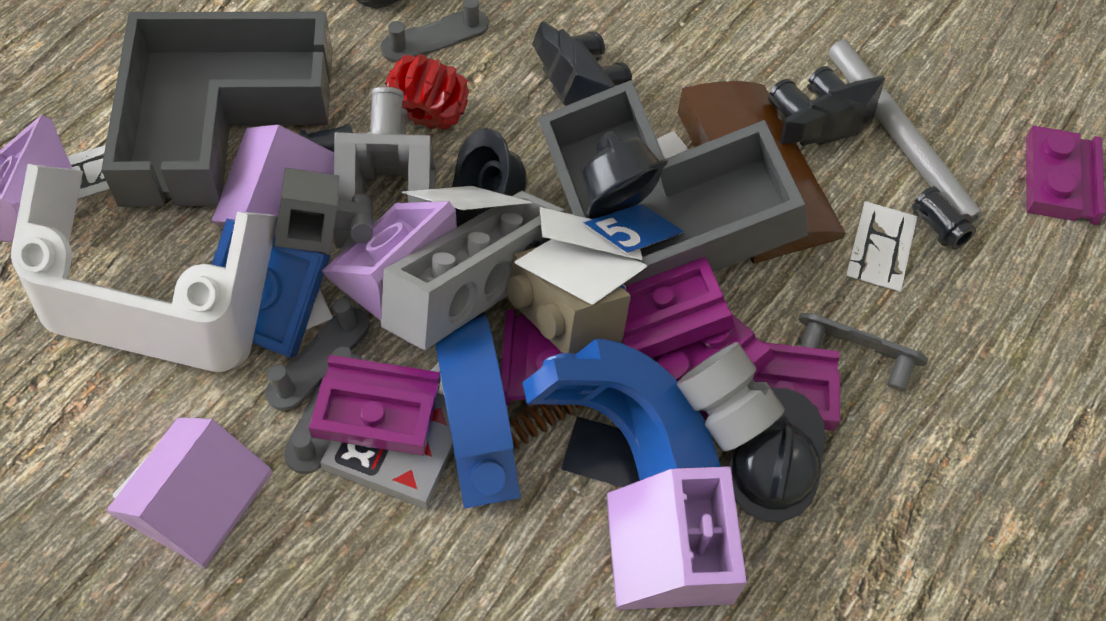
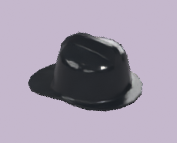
(487, 165)
(619, 174)
(782, 465)

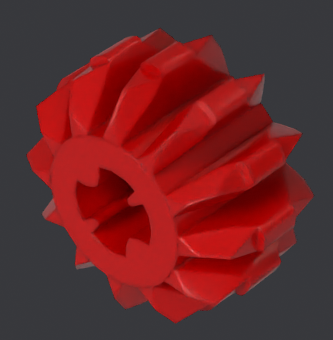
(431, 91)

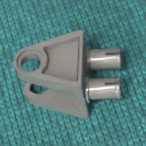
(382, 152)

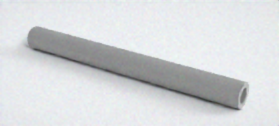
(906, 134)

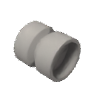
(731, 397)

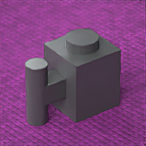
(312, 212)

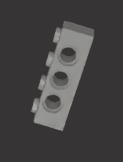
(459, 272)

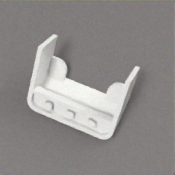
(211, 307)

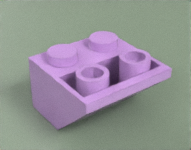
(676, 540)

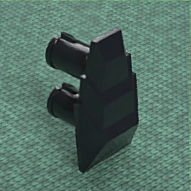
(574, 65)
(836, 114)

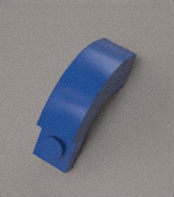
(635, 397)
(477, 414)

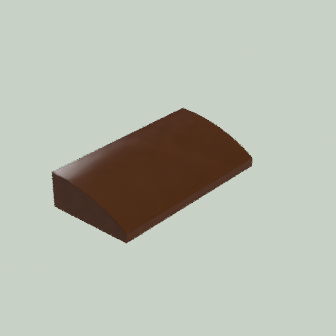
(728, 106)

